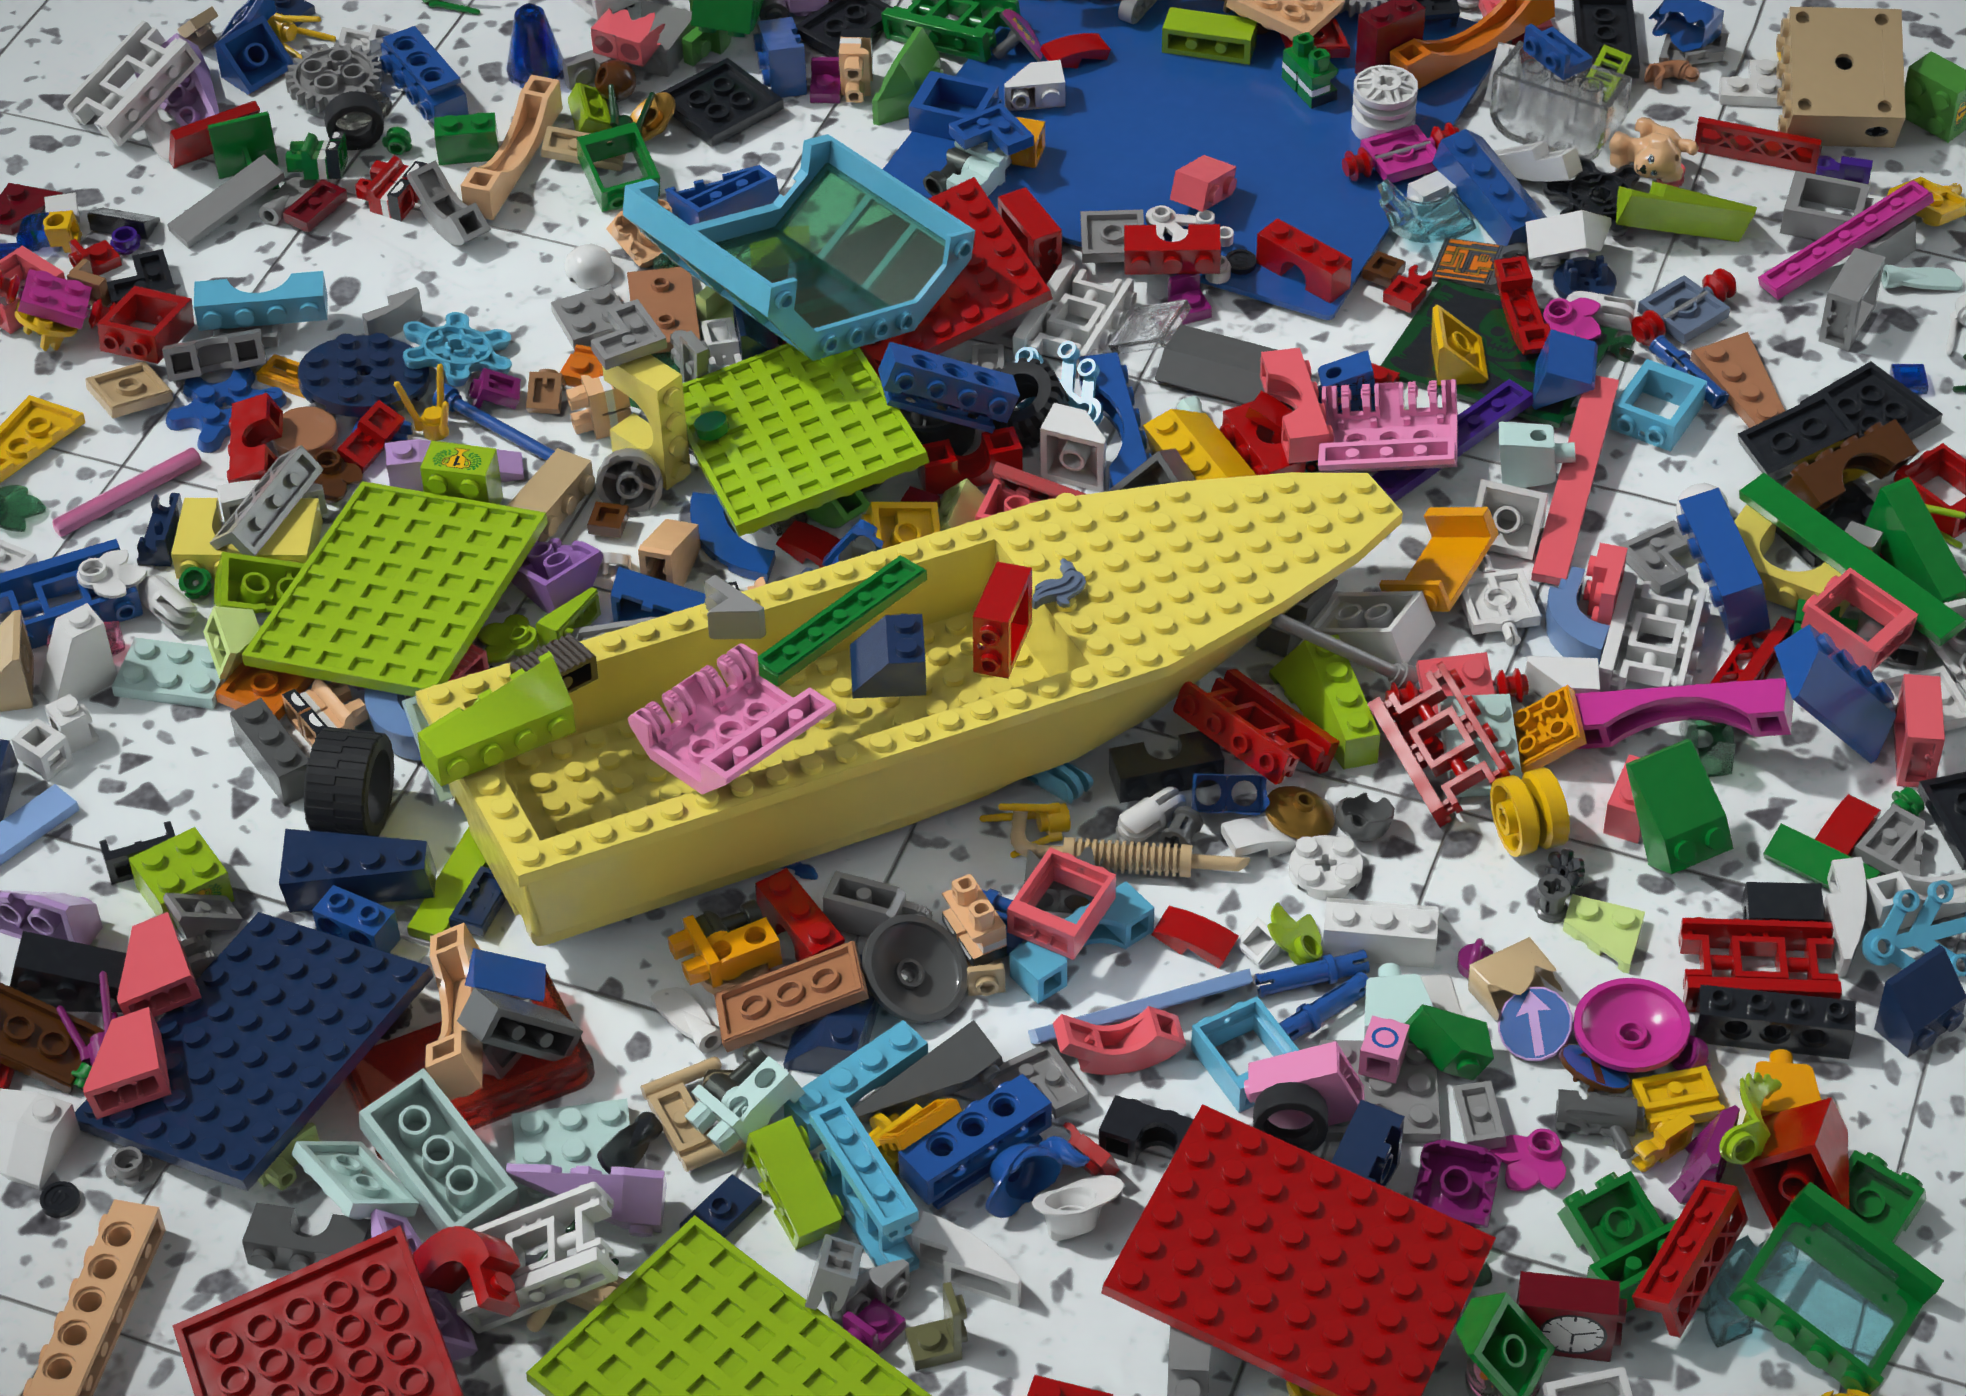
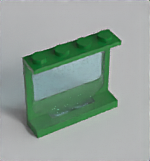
(1835, 1289)

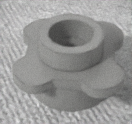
(125, 1158)

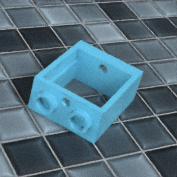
(1664, 384)
(1228, 1025)

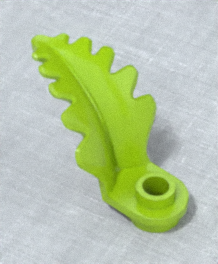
(1748, 1139)

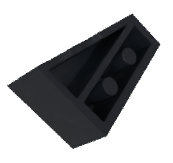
(66, 972)

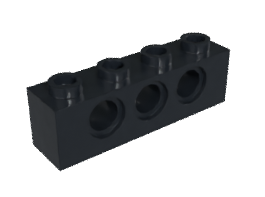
(1775, 1021)

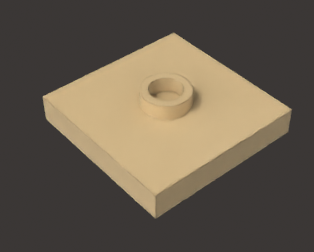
(129, 389)

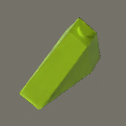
(252, 581)

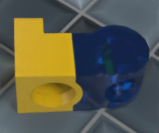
(49, 230)

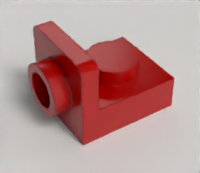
(101, 256)

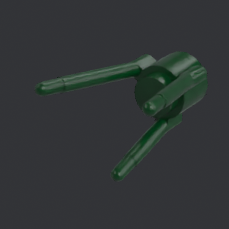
(618, 120)

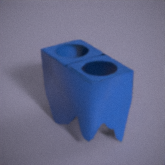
(1682, 29)
(1226, 800)

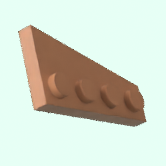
(1740, 372)

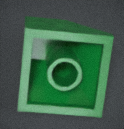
(1504, 1343)

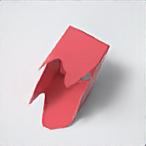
(630, 39)

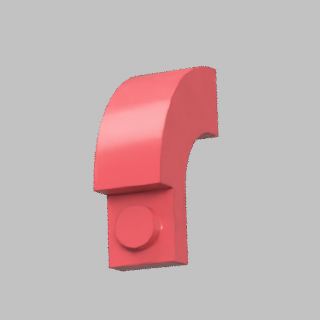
(1123, 1046)

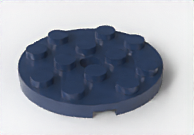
(335, 379)

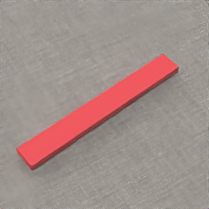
(1575, 483)

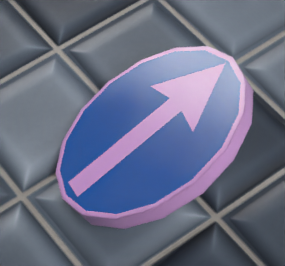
(1535, 1024)

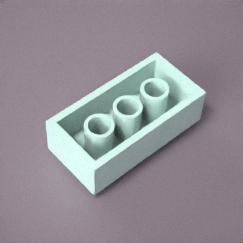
(437, 1155)

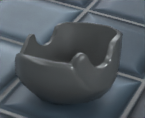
(1364, 818)

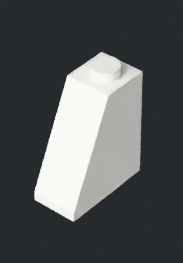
(77, 657)

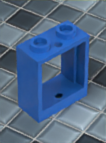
(934, 121)

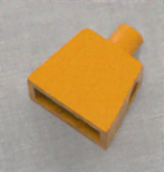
(1797, 1081)

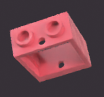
(19, 263)
(1873, 601)
(1918, 729)
(1050, 930)

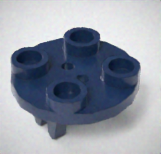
(1584, 276)

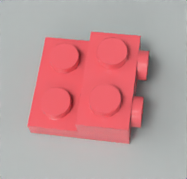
(1607, 575)

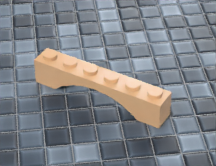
(492, 183)
(456, 1056)

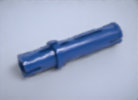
(1665, 351)
(1312, 973)
(1311, 1016)

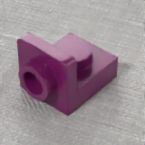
(825, 80)
(1188, 287)
(495, 388)
(875, 1325)

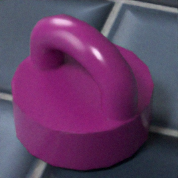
(1471, 954)
(1693, 1055)

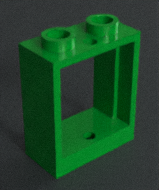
(623, 140)

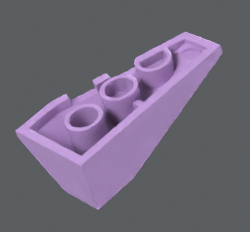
(636, 1192)

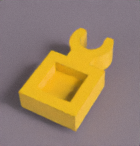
(1668, 1140)

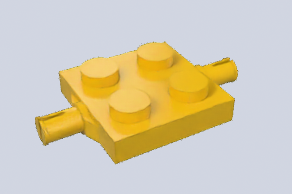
(1947, 202)

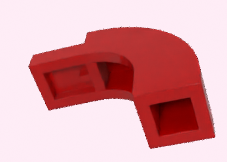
(462, 1253)

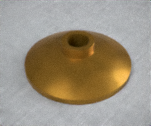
(658, 115)
(1299, 812)

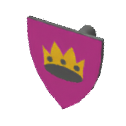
(1020, 32)

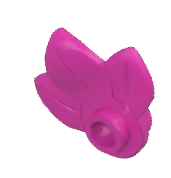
(1573, 317)
(1530, 1165)

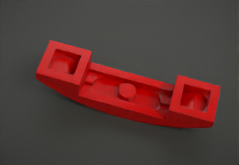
(1520, 304)

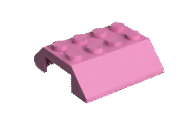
(1391, 434)
(723, 728)

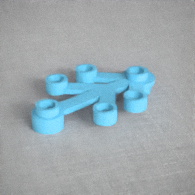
(1067, 380)
(1921, 934)

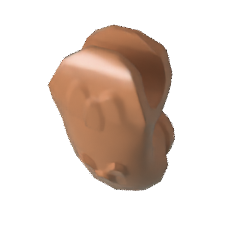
(1674, 68)

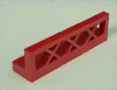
(1758, 145)
(1762, 658)
(1693, 1247)

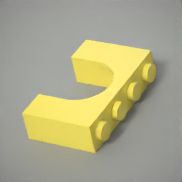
(661, 397)
(202, 520)
(1780, 585)

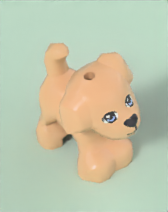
(1654, 153)

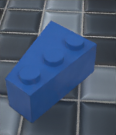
(781, 57)
(733, 194)
(644, 596)

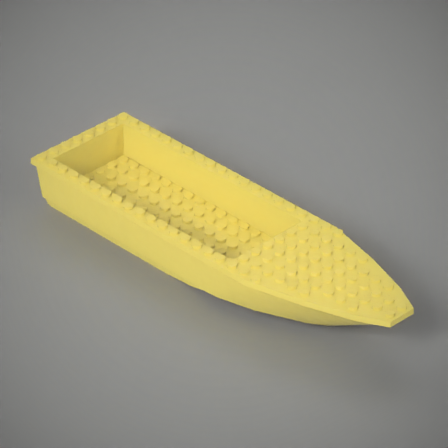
(1169, 595)

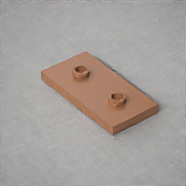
(667, 299)
(790, 996)

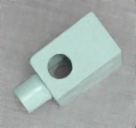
(1530, 454)
(1394, 995)

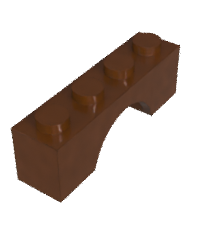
(1878, 452)

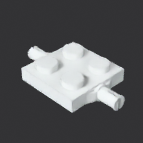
(1499, 602)

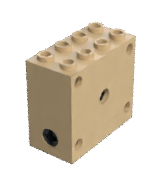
(1842, 75)

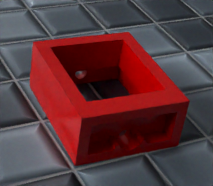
(1033, 230)
(168, 311)
(1949, 466)
(1002, 620)

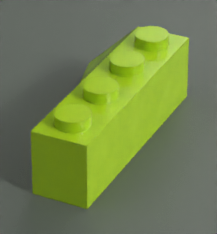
(1332, 699)
(500, 724)

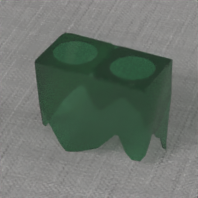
(1720, 755)

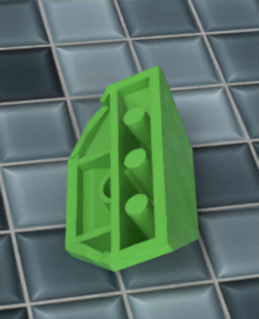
(905, 78)

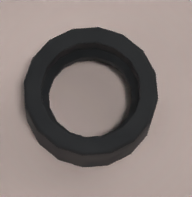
(355, 102)
(1293, 1097)

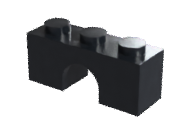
(1141, 775)
(1135, 1126)

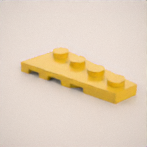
(32, 431)

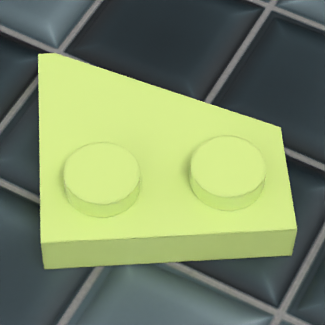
(1605, 928)

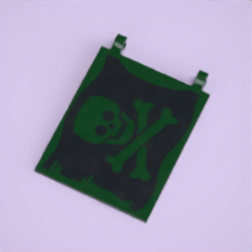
(1485, 315)

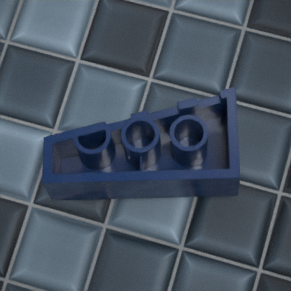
(365, 865)
(1372, 1143)

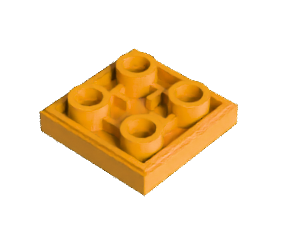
(1548, 729)

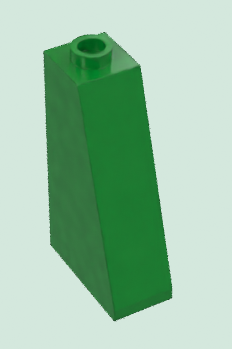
(1914, 541)

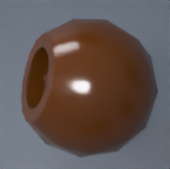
(618, 74)

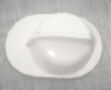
(1077, 1206)

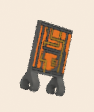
(1472, 262)

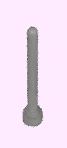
(1396, 673)

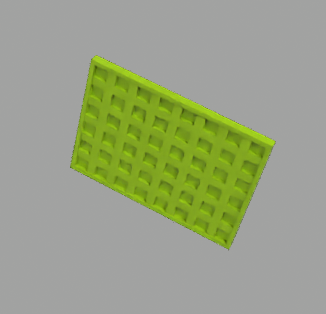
(797, 433)
(396, 589)
(711, 1325)

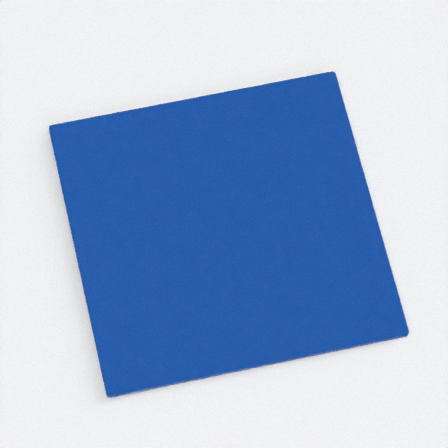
(1154, 111)

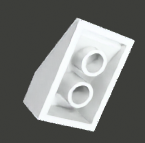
(1378, 622)

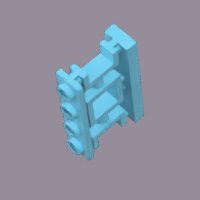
(866, 1185)

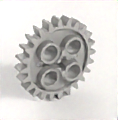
(332, 72)

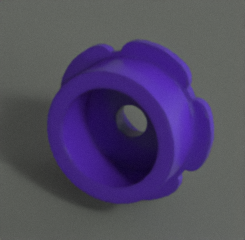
(125, 240)

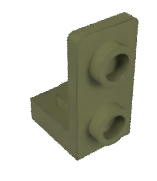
(942, 1339)

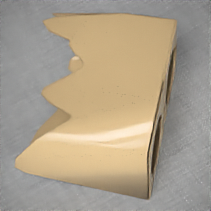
(1509, 973)

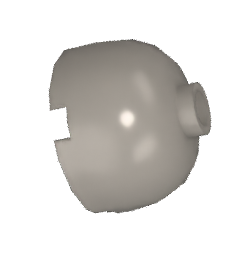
(630, 479)

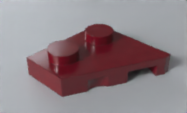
(19, 201)

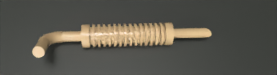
(1131, 856)

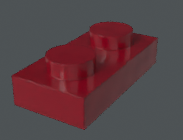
(315, 205)

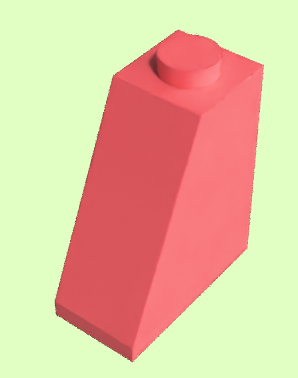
(156, 969)
(128, 1066)

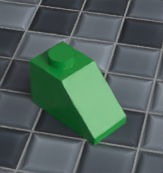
(1451, 1041)

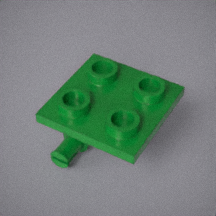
(241, 142)

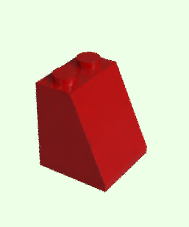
(1803, 1148)

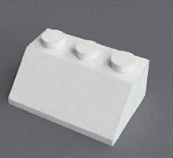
(1383, 929)

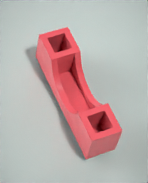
(1288, 379)

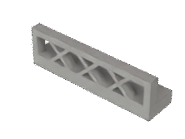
(269, 502)

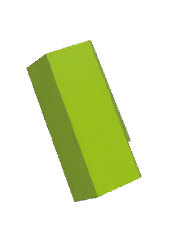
(1683, 212)

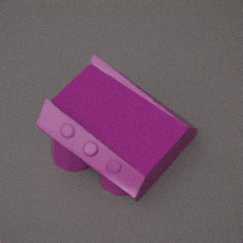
(1704, 1155)
(1458, 1181)

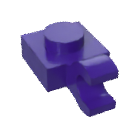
(1848, 169)

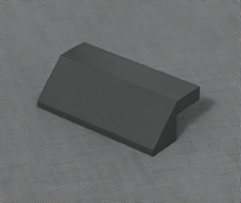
(1212, 365)

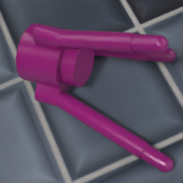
(89, 1052)

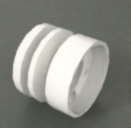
(1383, 100)

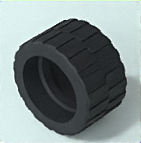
(349, 782)

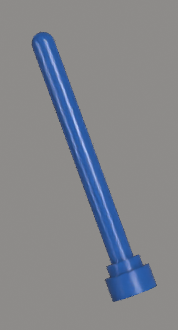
(456, 403)

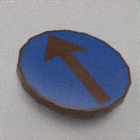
(1592, 1073)

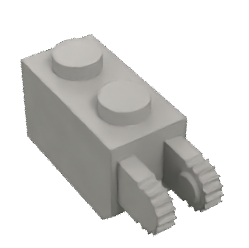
(863, 904)

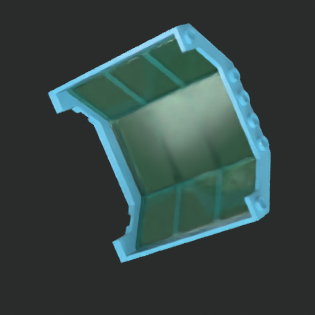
(830, 261)

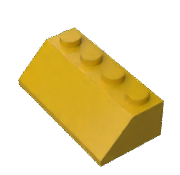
(1198, 443)

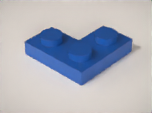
(992, 124)

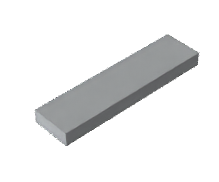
(226, 201)

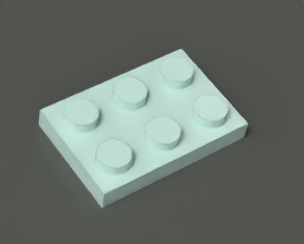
(168, 674)
(1498, 712)
(354, 1178)

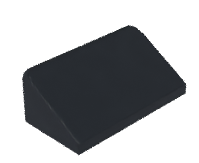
(108, 220)

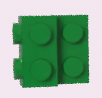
(1883, 1196)
(1609, 1215)

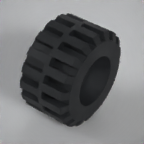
(1032, 381)

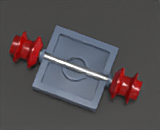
(1684, 308)

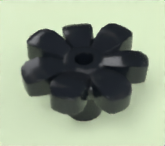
(1568, 867)

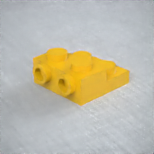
(902, 520)

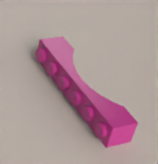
(1752, 706)

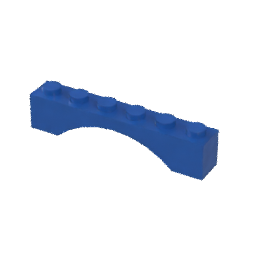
(1118, 409)

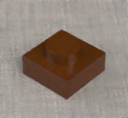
(1383, 269)
(608, 519)

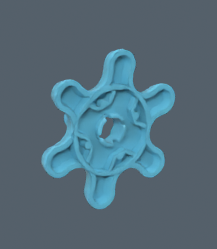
(456, 348)

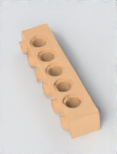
(99, 1302)

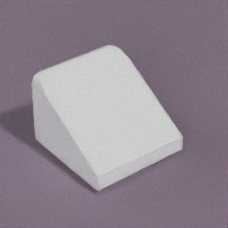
(62, 202)
(1258, 943)

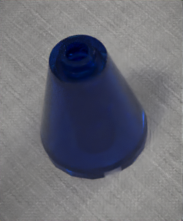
(533, 47)

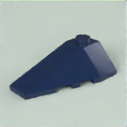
(831, 1038)

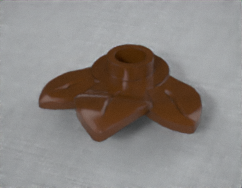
(336, 475)

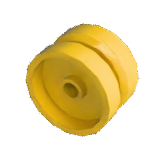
(1530, 812)

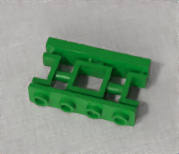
(967, 37)

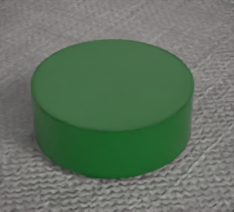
(711, 425)

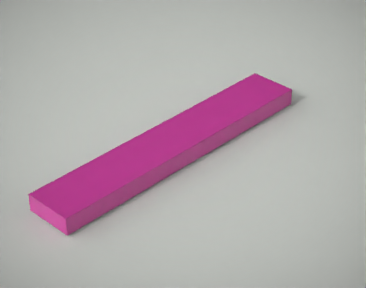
(1843, 239)

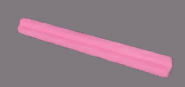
(126, 492)

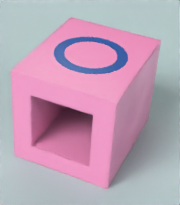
(1383, 1049)

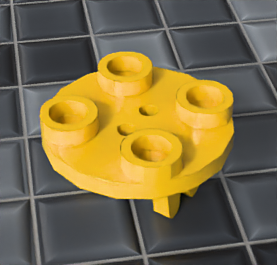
(50, 331)

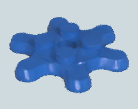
(207, 398)

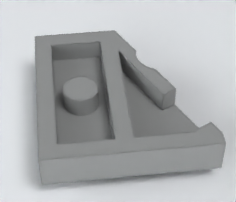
(1710, 53)
(1894, 842)

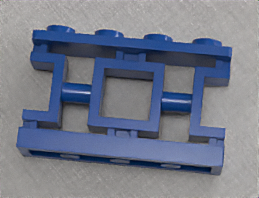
(59, 577)

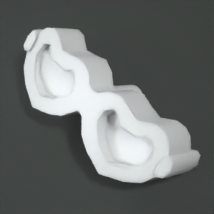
(614, 558)

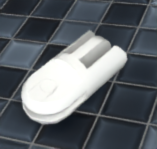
(1614, 311)
(167, 603)
(1148, 815)

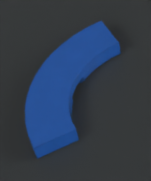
(724, 544)

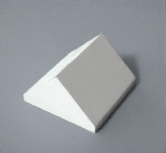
(1517, 516)

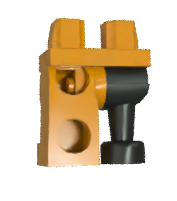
(725, 945)

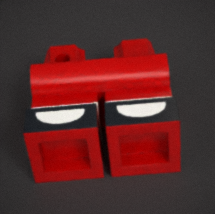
(389, 190)

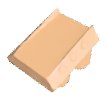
(633, 241)

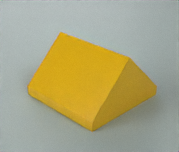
(1456, 350)

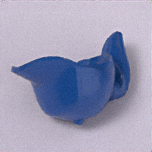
(1027, 1170)

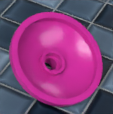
(1635, 1012)

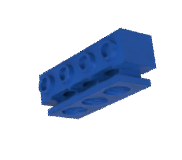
(422, 74)
(948, 383)
(963, 1148)

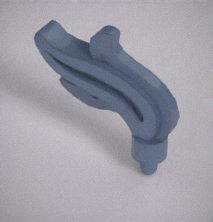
(1060, 589)

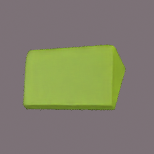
(588, 109)

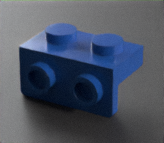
(1556, 51)

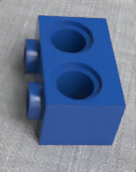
(356, 919)

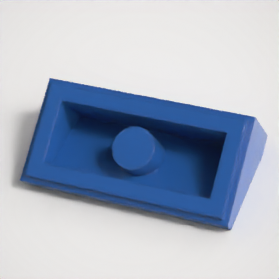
(506, 975)

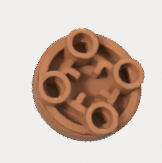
(307, 427)

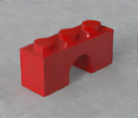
(1151, 255)
(1324, 268)
(252, 426)
(1255, 443)
(950, 469)
(794, 911)

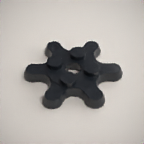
(1592, 183)

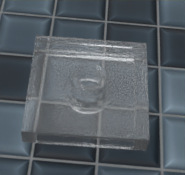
(1150, 327)

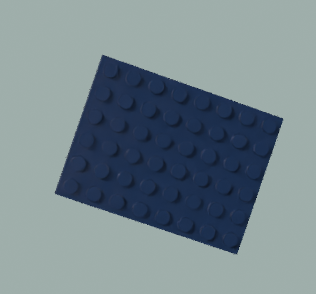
(263, 1047)

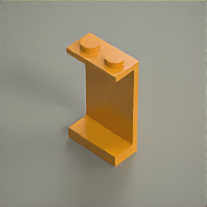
(1451, 557)

